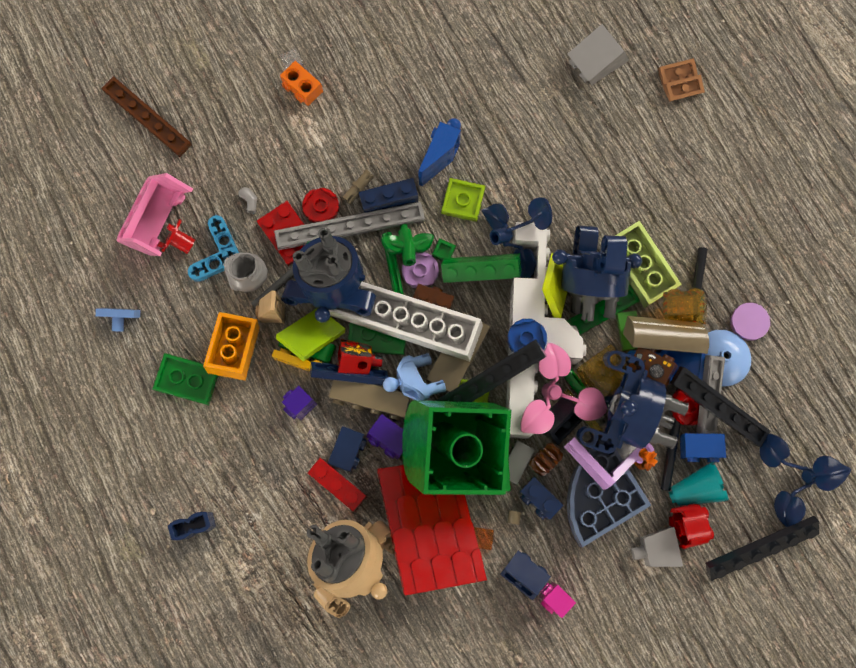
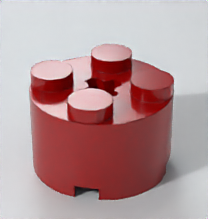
(691, 525)

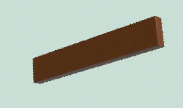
(146, 116)

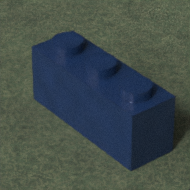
(389, 196)

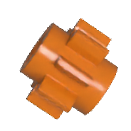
(648, 459)

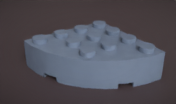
(596, 510)

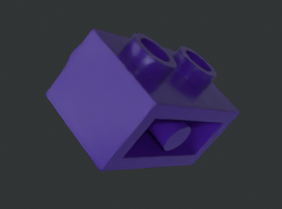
(298, 403)
(386, 436)

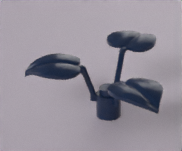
(498, 217)
(826, 474)

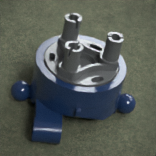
(328, 277)

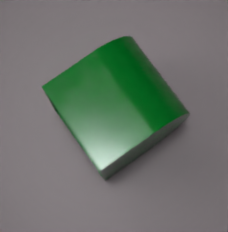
(456, 447)

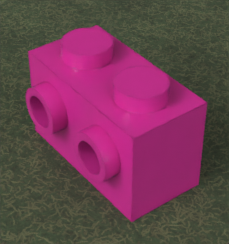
(556, 599)

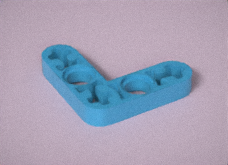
(224, 251)

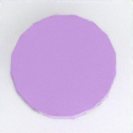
(424, 271)
(750, 321)

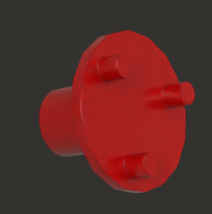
(177, 239)

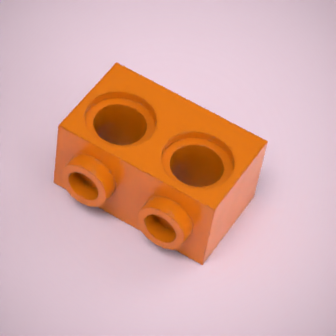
(303, 81)

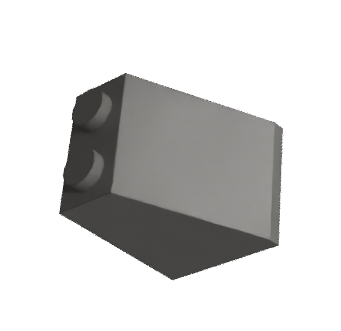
(597, 55)

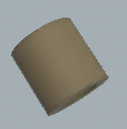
(514, 517)

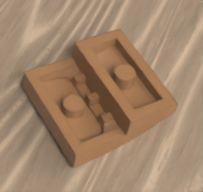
(681, 80)

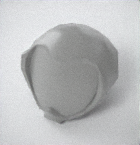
(245, 271)

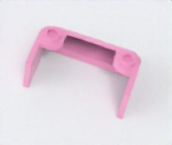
(150, 212)

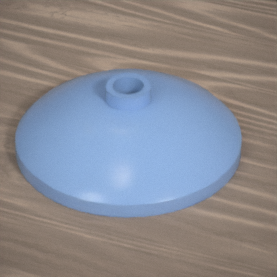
(739, 359)

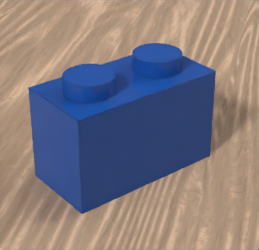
(702, 446)

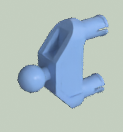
(410, 380)

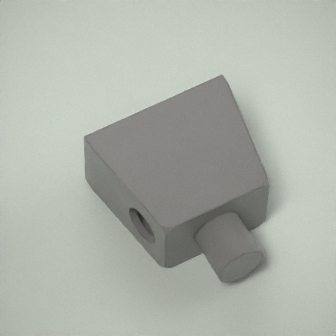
(659, 549)

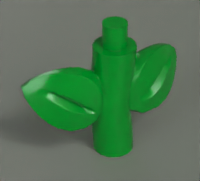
(406, 244)

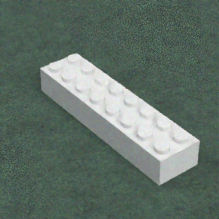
(417, 322)

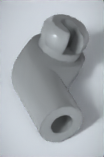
(251, 199)

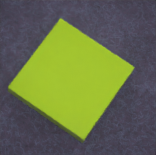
(463, 199)

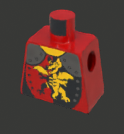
(356, 358)

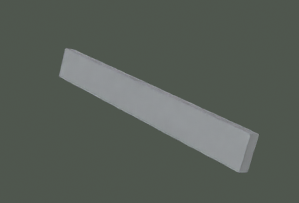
(351, 225)

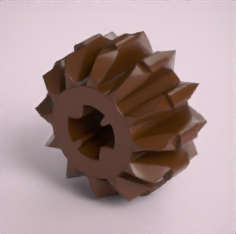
(546, 459)

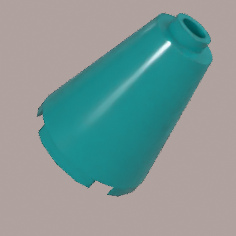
(700, 487)

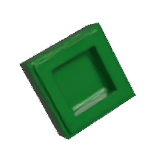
(443, 250)

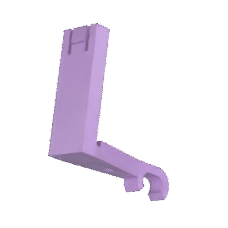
(595, 470)

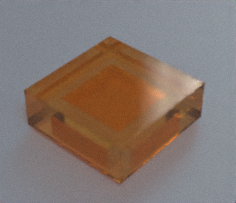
(484, 537)

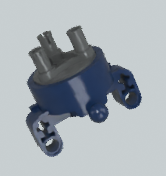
(596, 274)
(634, 410)

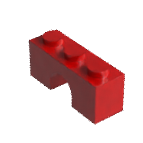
(337, 484)

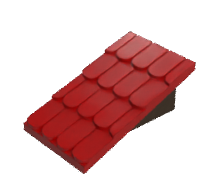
(429, 535)

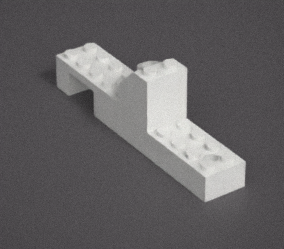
(528, 302)

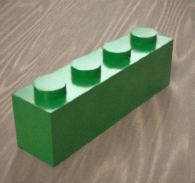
(481, 268)

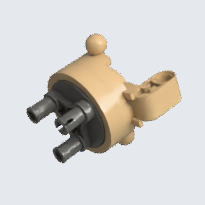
(347, 562)

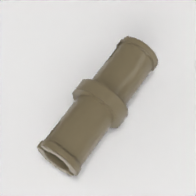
(358, 186)

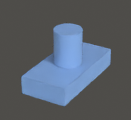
(117, 316)

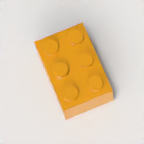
(231, 346)

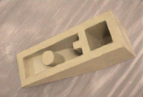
(271, 308)

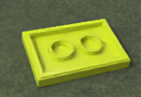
(552, 288)

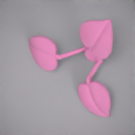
(537, 416)

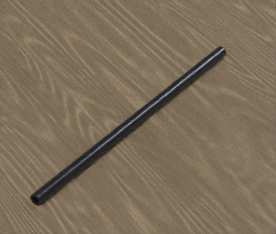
(674, 431)

